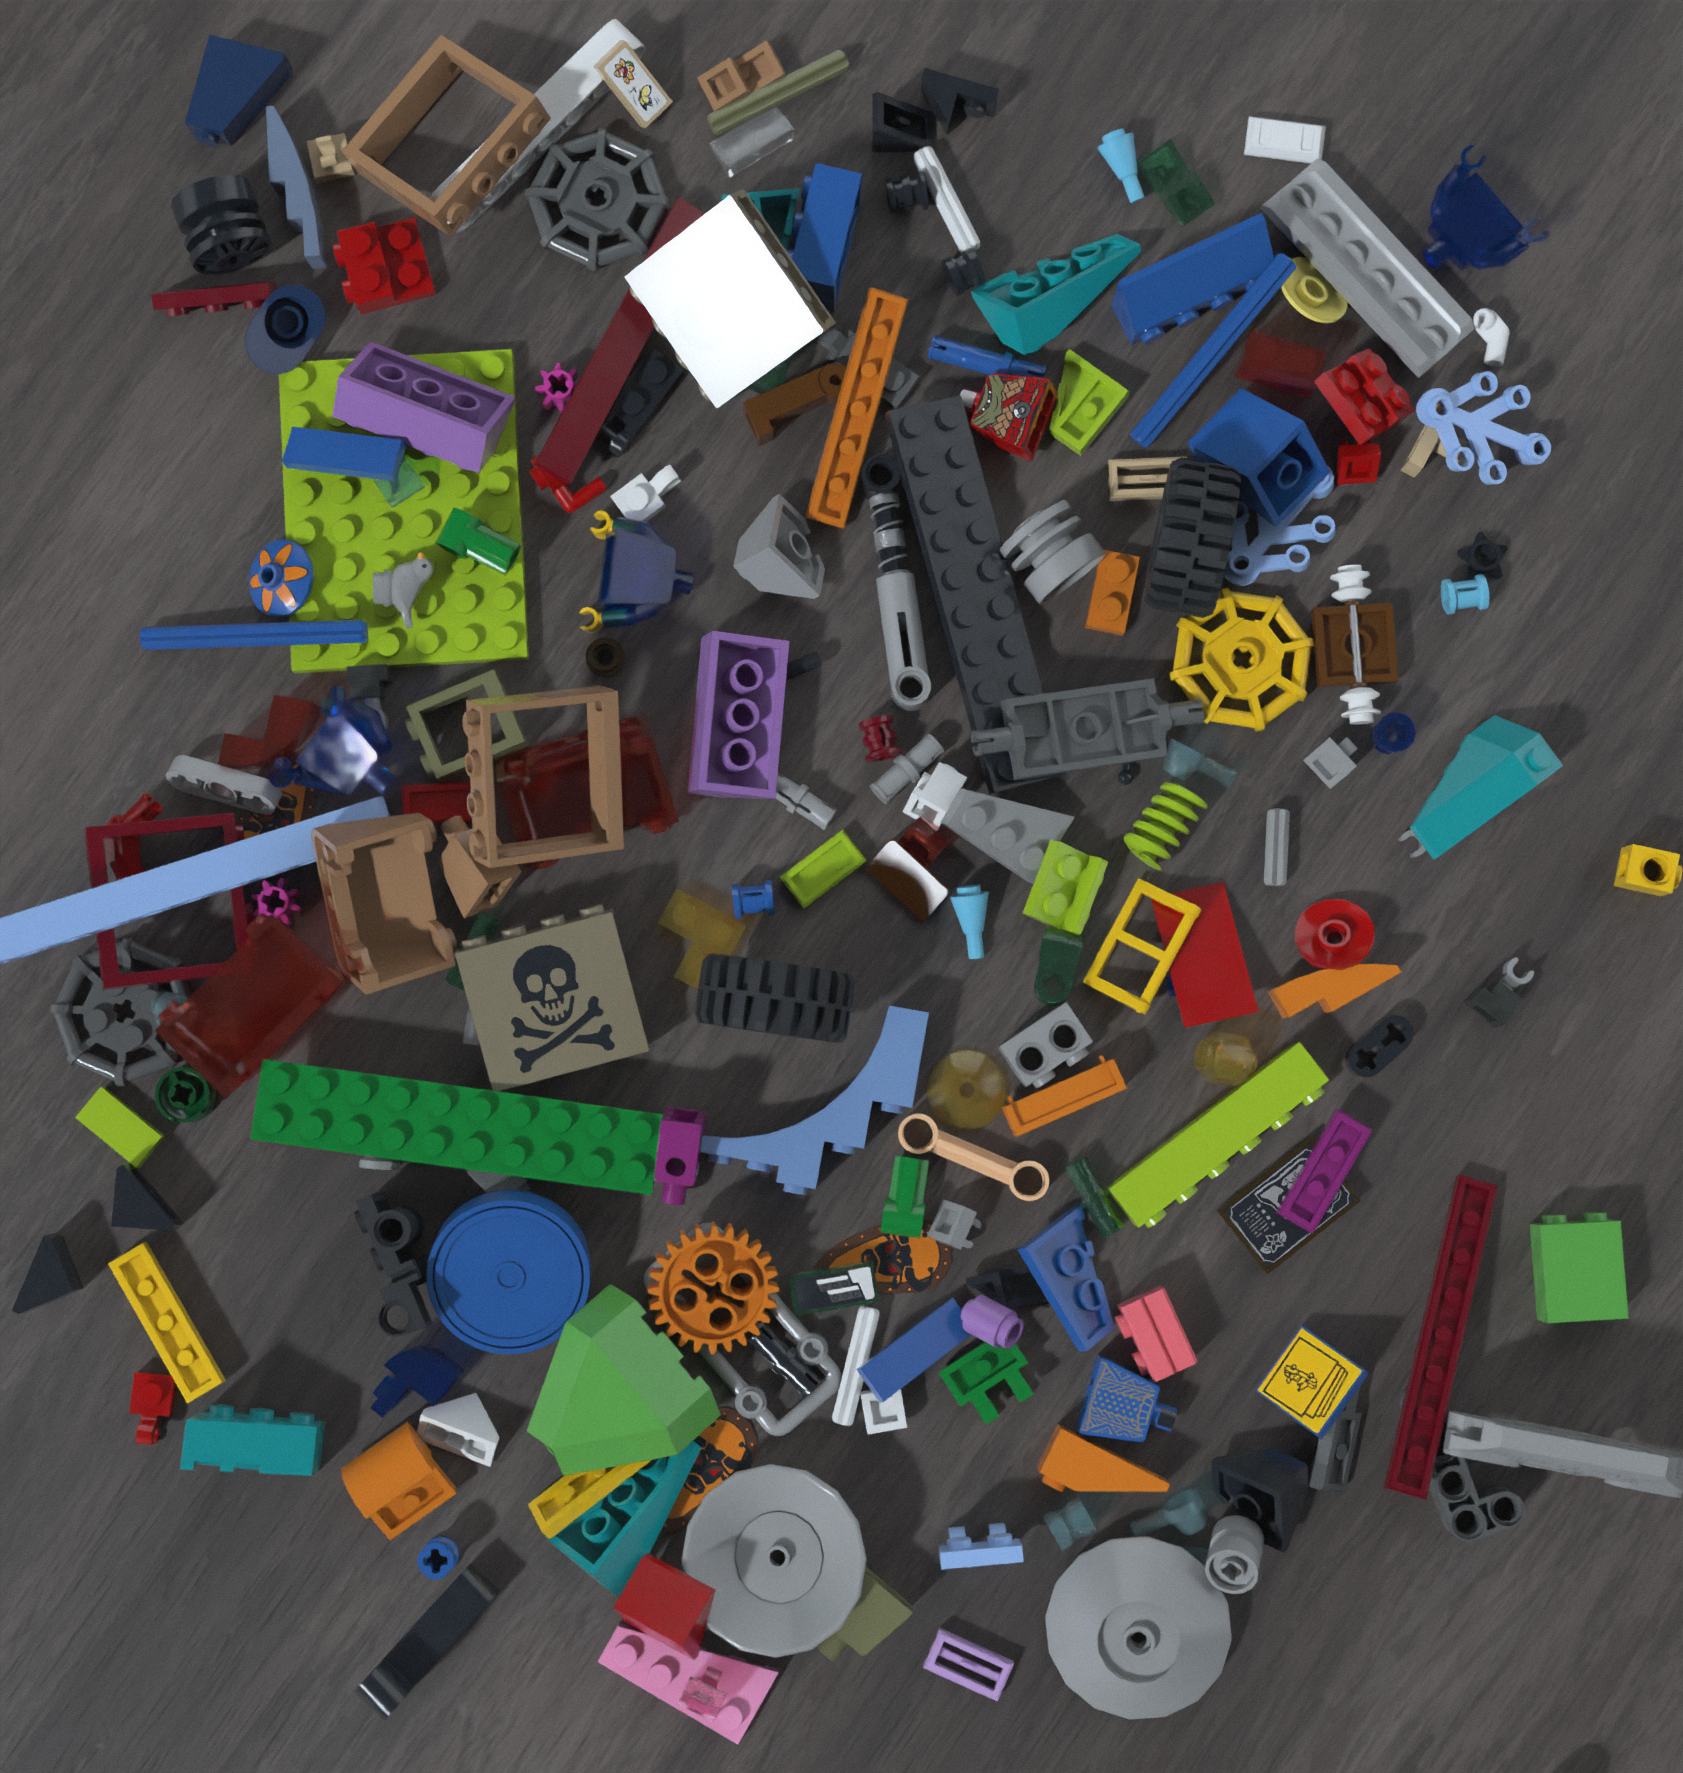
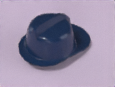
(284, 329)

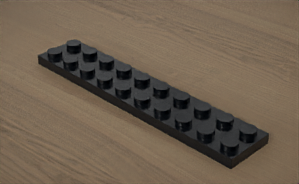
(966, 569)

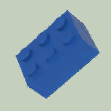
(826, 228)

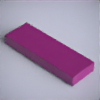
(1324, 1171)

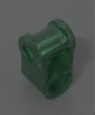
(1057, 959)

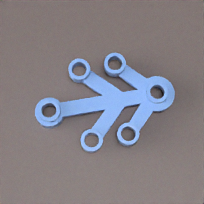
(1479, 427)
(1273, 535)

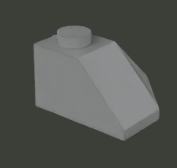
(777, 555)

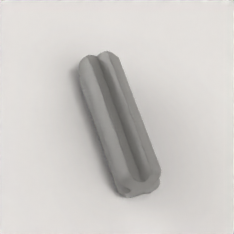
(1276, 847)

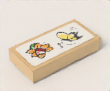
(632, 84)

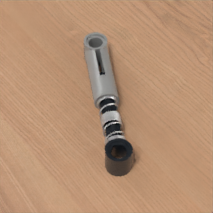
(896, 586)

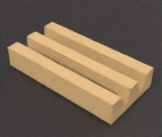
(1133, 464)

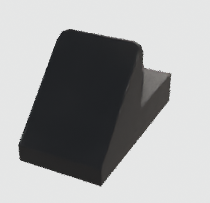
(950, 92)

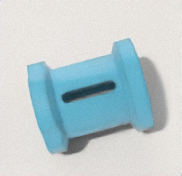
(1465, 594)

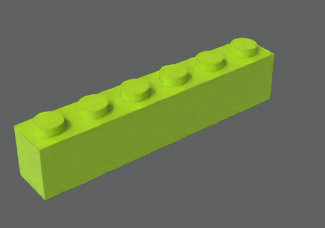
(1217, 1134)

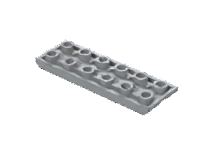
(1369, 267)

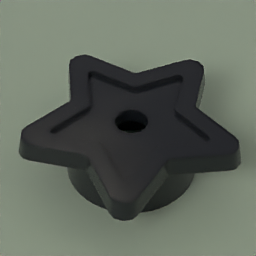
(1485, 547)

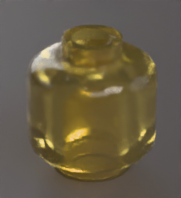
(1225, 1058)

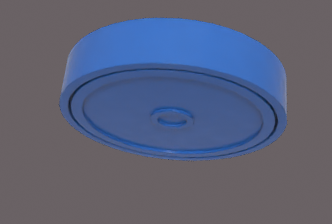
(508, 1271)

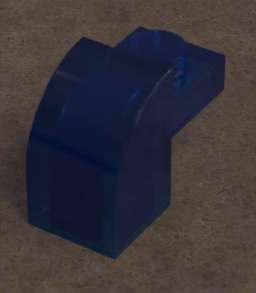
(419, 1368)

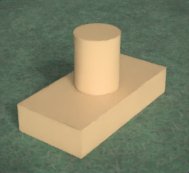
(1424, 445)

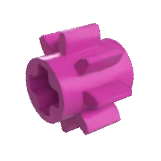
(560, 378)
(277, 892)

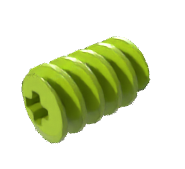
(1163, 823)

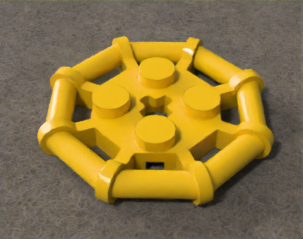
(1265, 661)

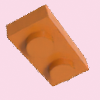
(1112, 593)

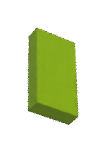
(823, 869)
(120, 1126)

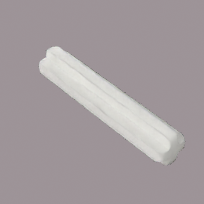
(946, 199)
(857, 1355)

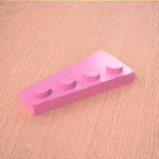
(666, 1672)

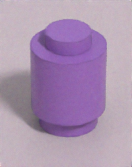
(991, 1322)

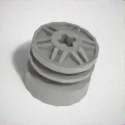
(1052, 551)

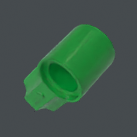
(469, 538)
(905, 1207)

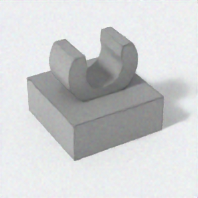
(1332, 761)
(953, 1224)

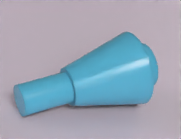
(1121, 156)
(971, 908)

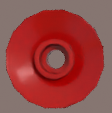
(1334, 920)

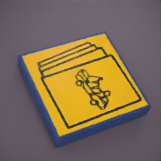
(1311, 1382)

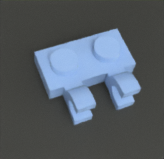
(997, 1550)

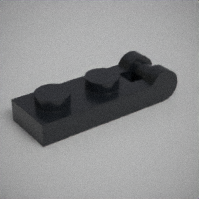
(639, 400)

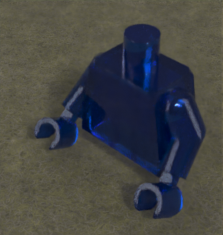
(1473, 223)
(342, 752)

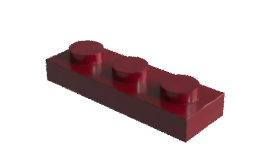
(213, 298)

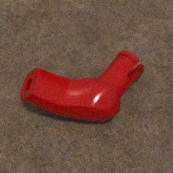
(124, 852)

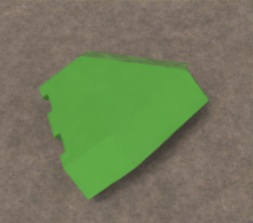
(617, 1391)

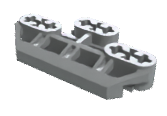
(1564, 1451)

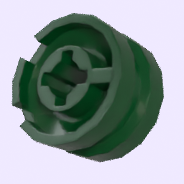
(169, 1098)

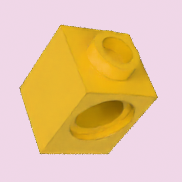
(1631, 870)

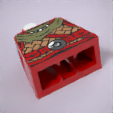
(1011, 412)

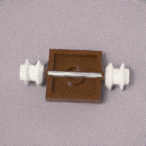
(1355, 644)

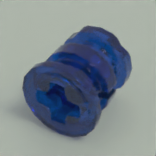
(1404, 731)

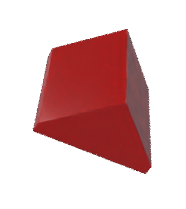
(666, 1605)

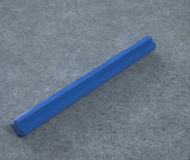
(1213, 350)
(254, 634)

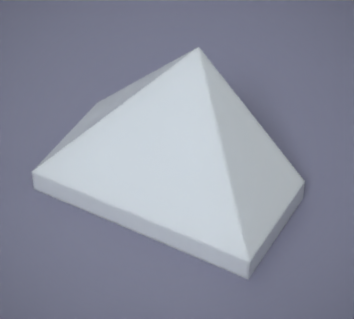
(460, 1428)

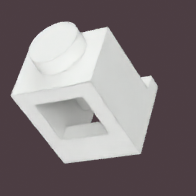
(934, 794)

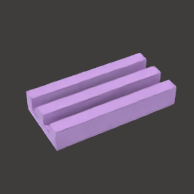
(972, 1648)

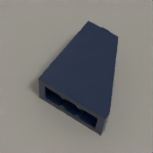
(233, 89)

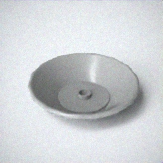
(1129, 1590)
(769, 1604)

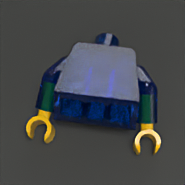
(635, 573)

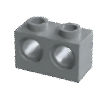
(1040, 1036)

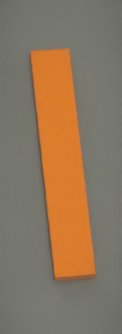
(856, 407)

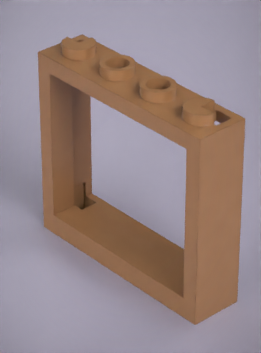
(408, 105)
(603, 770)

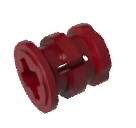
(879, 738)

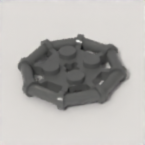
(606, 219)
(103, 1019)

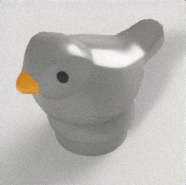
(402, 585)

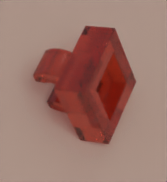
(924, 842)

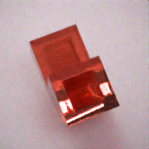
(286, 730)

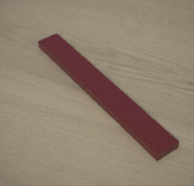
(607, 367)
(1440, 1338)

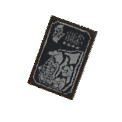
(1254, 1217)

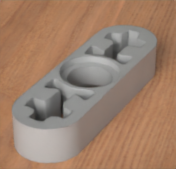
(223, 784)

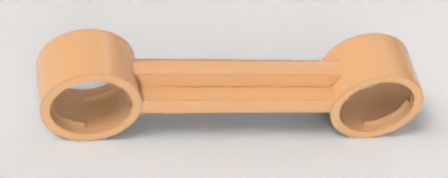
(974, 1157)

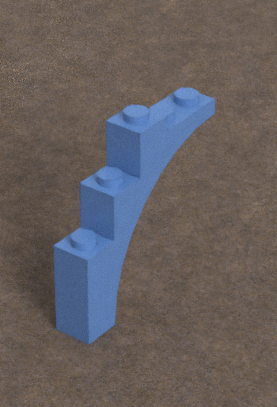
(798, 1149)

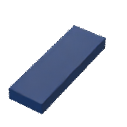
(344, 453)
(914, 1351)

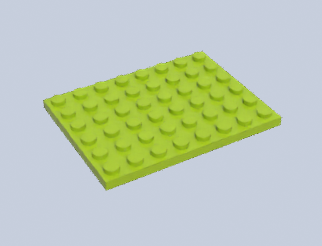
(352, 532)

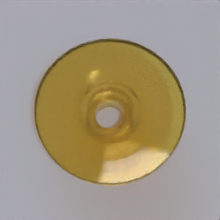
(945, 1095)

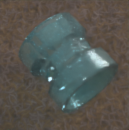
(1077, 1517)

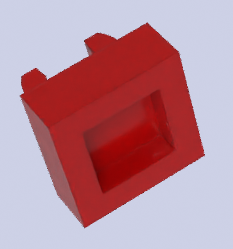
(1357, 463)

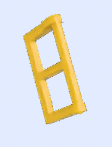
(1117, 933)

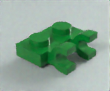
(981, 1370)

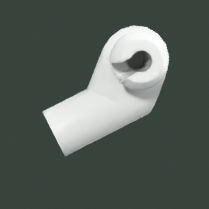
(1494, 333)

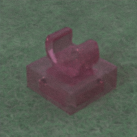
(703, 1696)

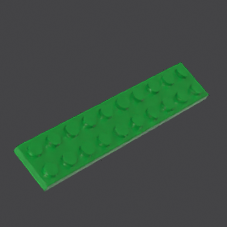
(456, 1126)

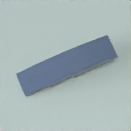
(291, 179)

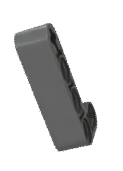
(1466, 1497)

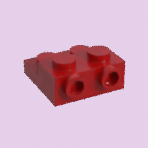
(383, 265)
(1365, 396)

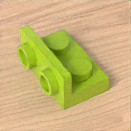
(1065, 887)

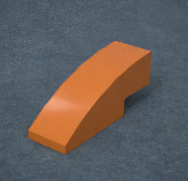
(1329, 987)

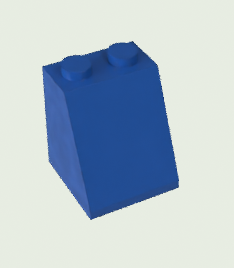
(1269, 451)

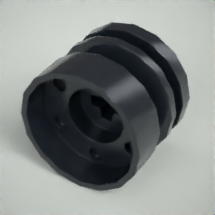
(221, 224)

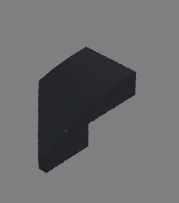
(1009, 1286)

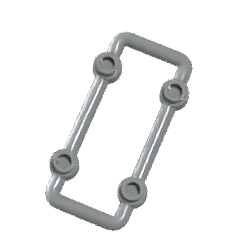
(751, 1398)

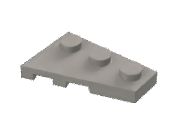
(1006, 829)

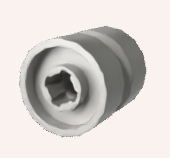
(1234, 1554)

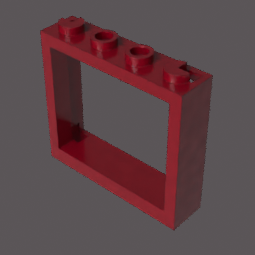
(241, 910)

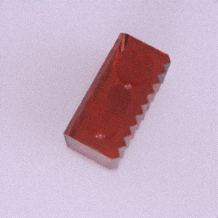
(1280, 364)

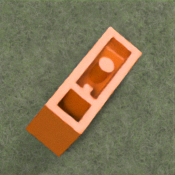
(1087, 1466)

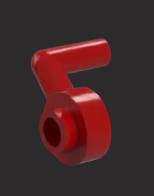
(569, 501)

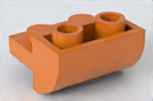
(397, 1481)

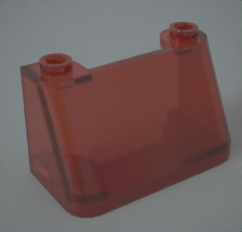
(550, 786)
(250, 1004)

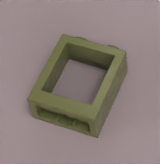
(418, 728)

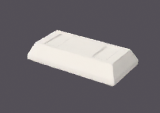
(1284, 140)

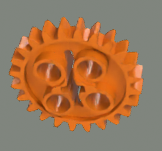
(693, 1318)

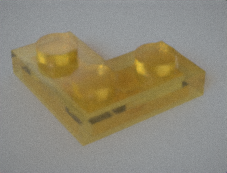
(706, 929)

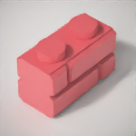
(1156, 1334)

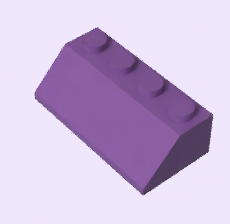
(422, 406)
(738, 716)

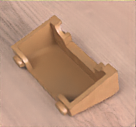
(382, 900)

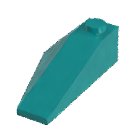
(1043, 302)
(1486, 776)
(627, 1521)

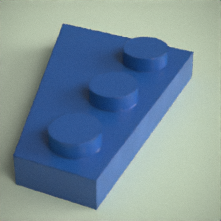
(1065, 1272)

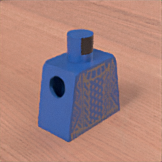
(1122, 1404)

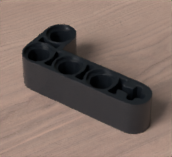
(426, 1641)

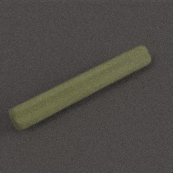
(778, 92)

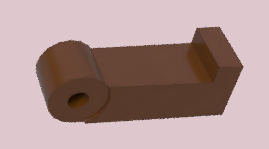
(792, 400)

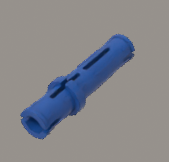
(981, 359)

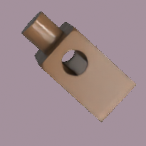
(472, 883)

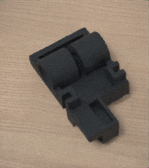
(394, 1257)

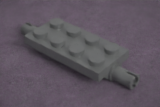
(1085, 728)

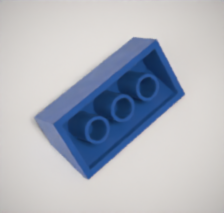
(1192, 281)

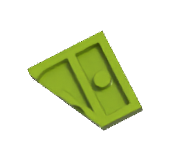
(1084, 403)

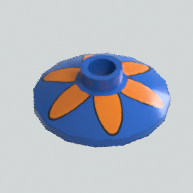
(281, 578)

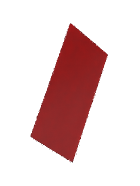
(1210, 964)

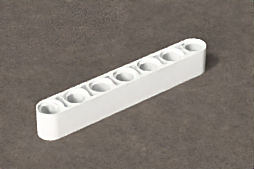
(566, 99)

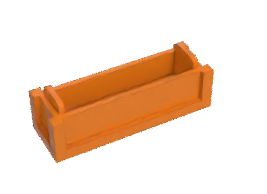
(1064, 1097)

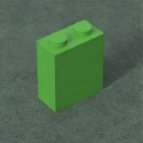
(1578, 1268)

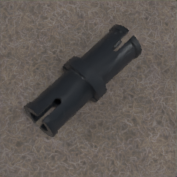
(785, 1360)

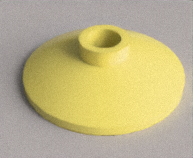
(1313, 294)

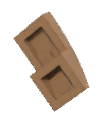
(742, 76)

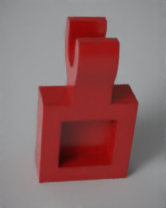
(151, 1397)

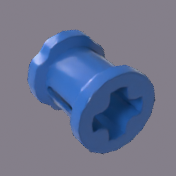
(753, 899)
(429, 1566)

